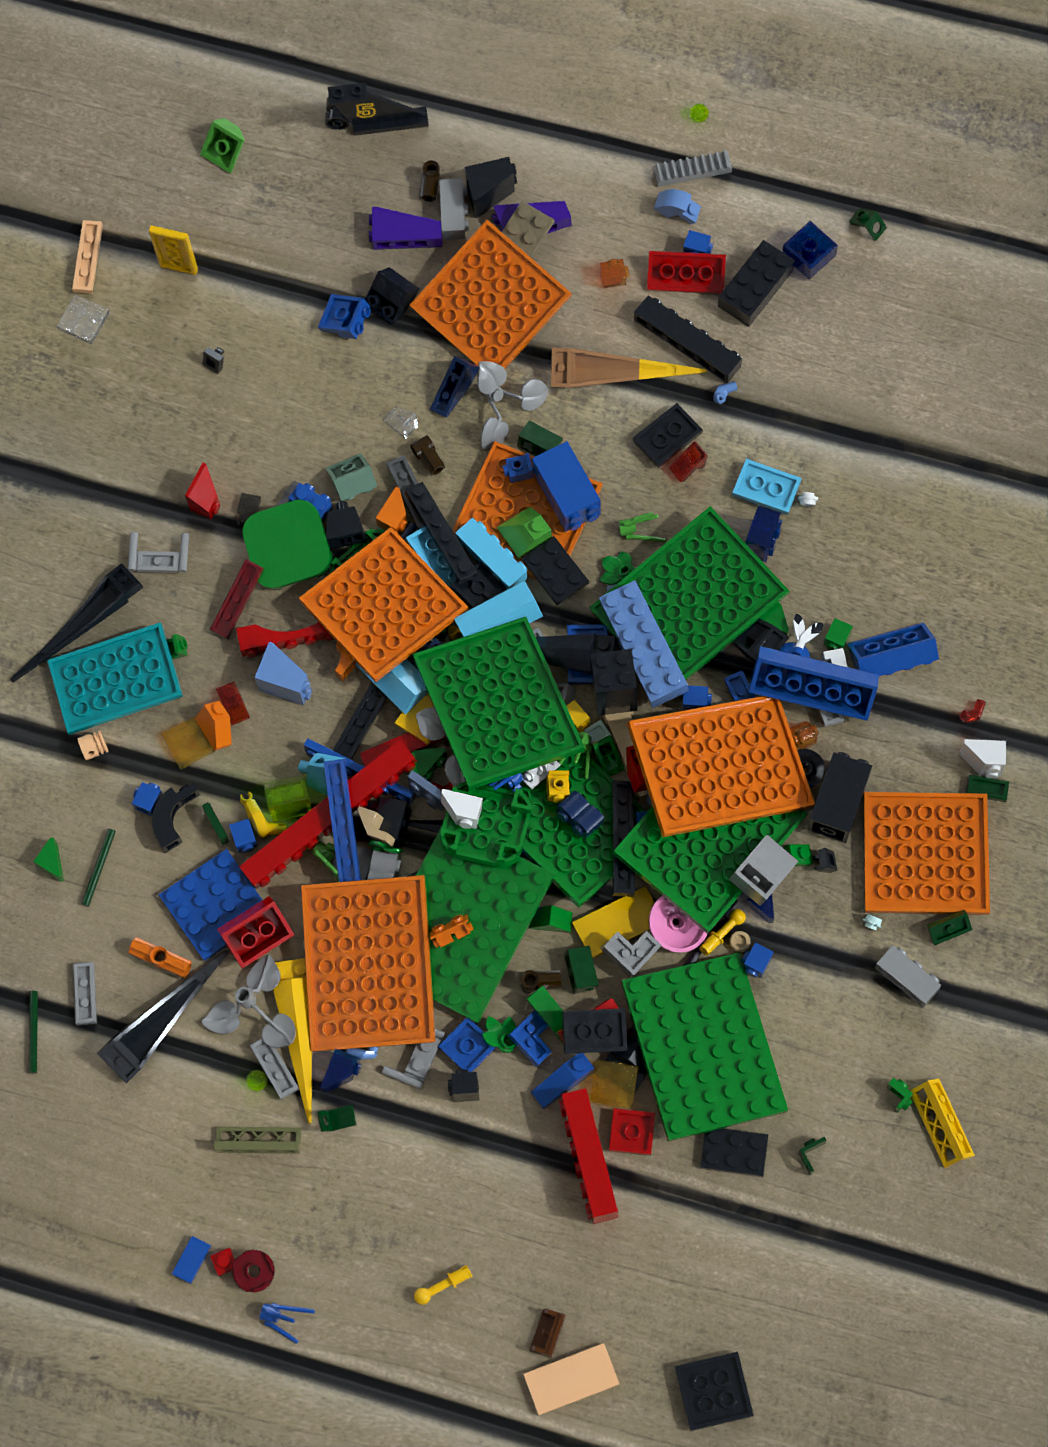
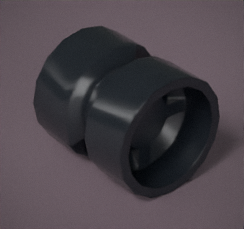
(334, 118)

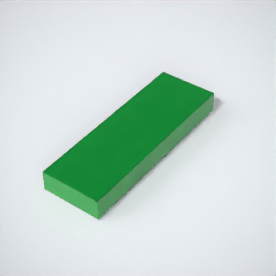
(547, 1009)

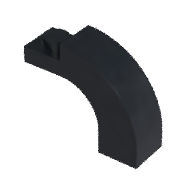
(164, 815)

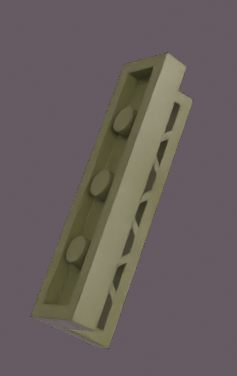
(258, 1145)

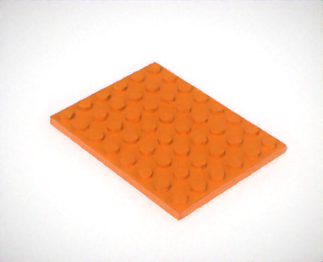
(720, 765)
(368, 963)

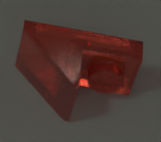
(690, 460)
(233, 703)

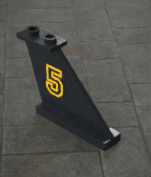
(374, 113)

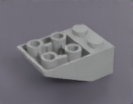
(763, 870)

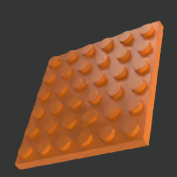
(490, 298)
(497, 500)
(383, 604)
(926, 853)

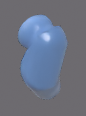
(722, 391)
(370, 1053)

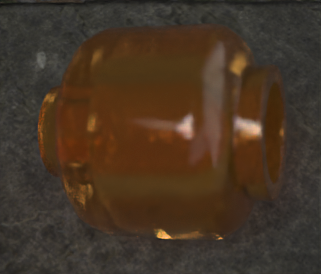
(804, 735)

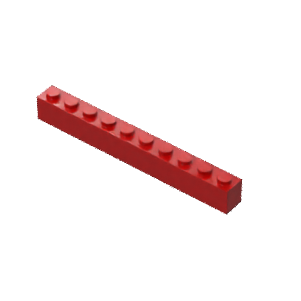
(317, 822)

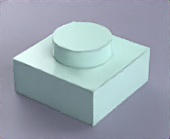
(597, 731)

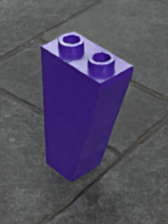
(556, 210)
(403, 230)

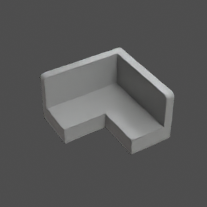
(627, 956)

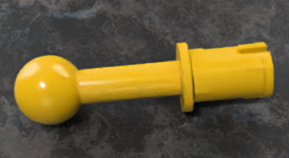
(736, 917)
(423, 1295)

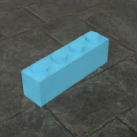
(491, 554)

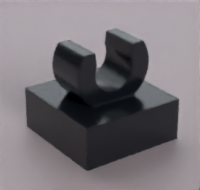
(213, 359)
(826, 859)

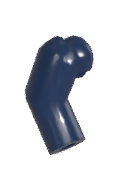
(409, 529)

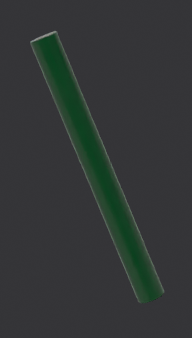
(98, 867)
(33, 1031)

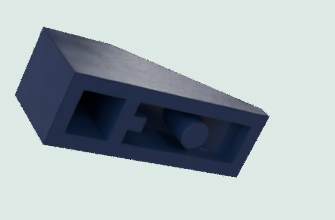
(454, 385)

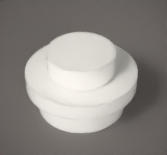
(808, 499)

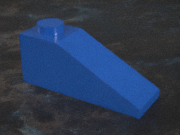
(563, 1080)

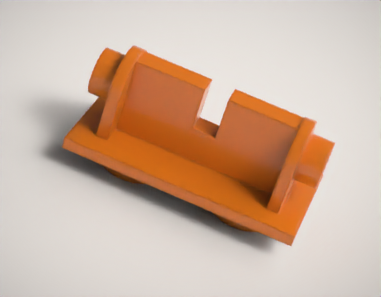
(443, 932)

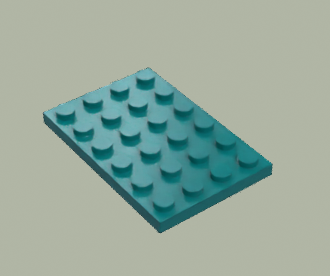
(115, 678)

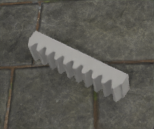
(692, 168)

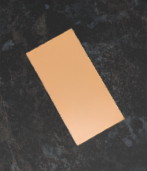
(571, 1379)

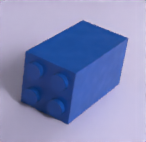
(566, 486)

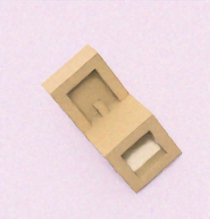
(372, 823)

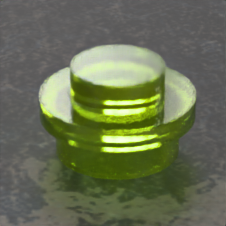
(699, 113)
(257, 1080)

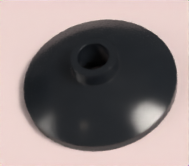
(815, 764)

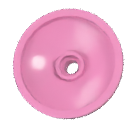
(674, 938)

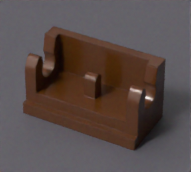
(547, 1333)

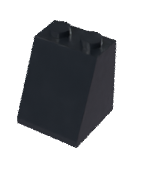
(490, 183)

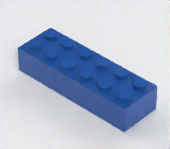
(813, 683)

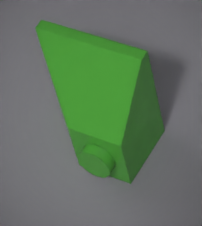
(223, 144)
(525, 532)

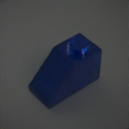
(340, 1070)

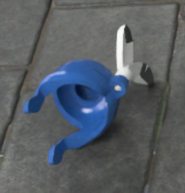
(802, 637)

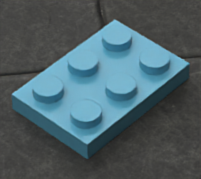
(766, 486)

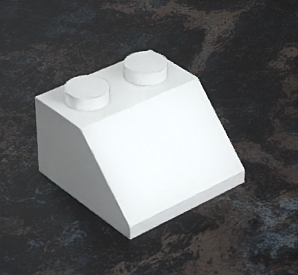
(985, 756)

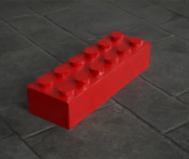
(589, 1155)

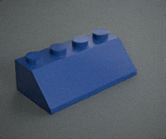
(895, 650)

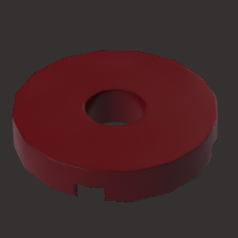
(265, 1275)

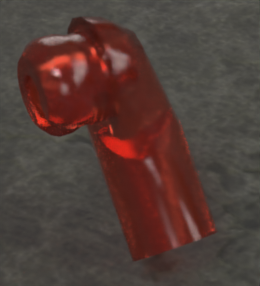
(975, 714)

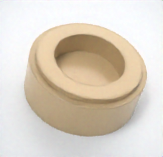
(739, 941)

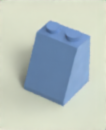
(282, 677)

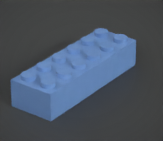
(638, 631)

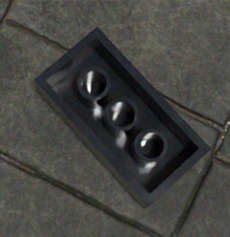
(756, 283)

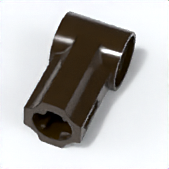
(430, 181)
(425, 451)
(549, 979)

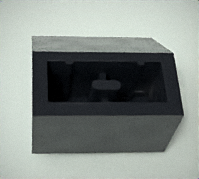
(390, 294)

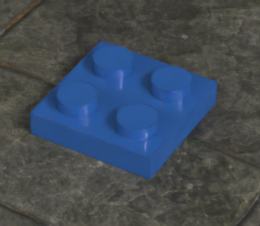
(466, 1046)

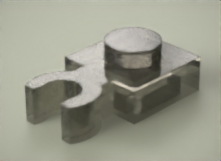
(247, 506)

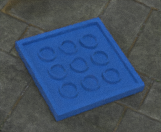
(210, 900)

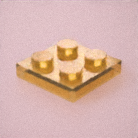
(187, 743)
(613, 1084)

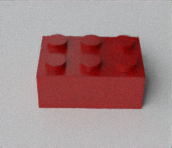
(255, 932)

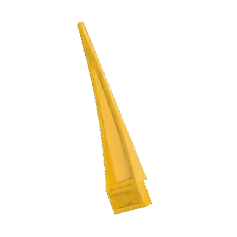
(293, 1001)

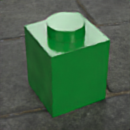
(837, 635)

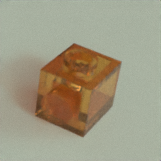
(613, 273)

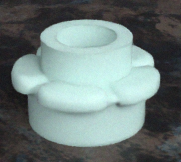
(872, 922)

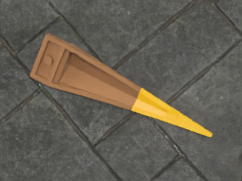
(583, 368)

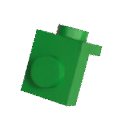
(177, 646)
(801, 853)
(900, 1089)

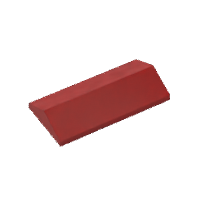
(686, 272)

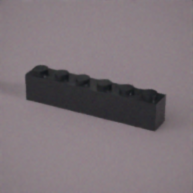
(688, 339)

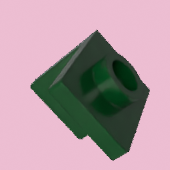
(867, 219)
(337, 1118)
(809, 1146)

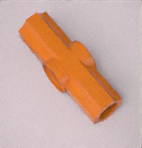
(171, 962)

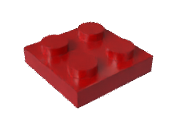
(632, 1132)

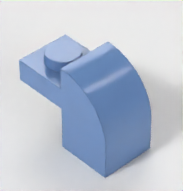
(677, 202)

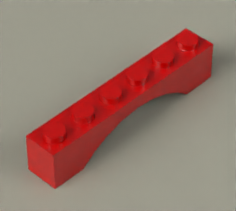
(254, 638)

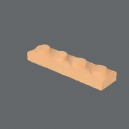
(87, 257)

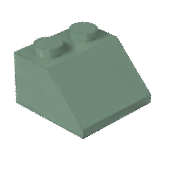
(351, 477)

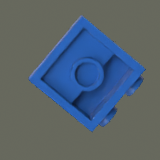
(345, 316)
(307, 493)

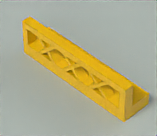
(949, 1123)

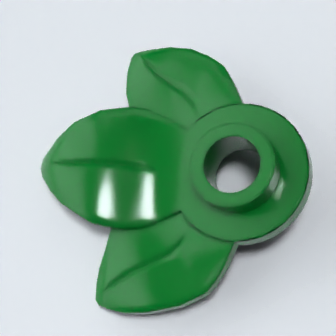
(615, 567)
(378, 846)
(498, 1033)

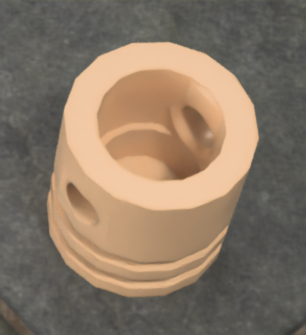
(92, 745)

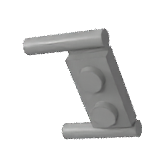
(157, 561)
(419, 1063)

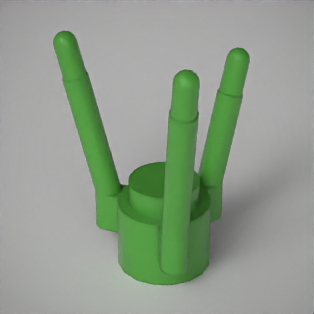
(628, 526)
(586, 739)
(325, 855)

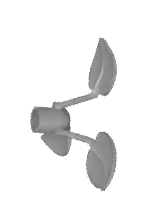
(489, 379)
(432, 730)
(224, 1015)

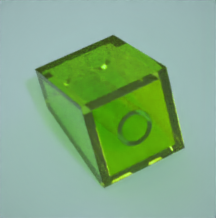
(288, 797)

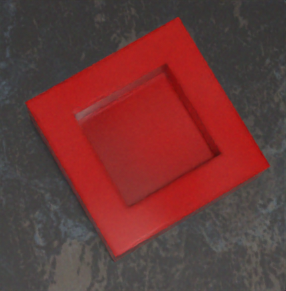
(223, 1261)

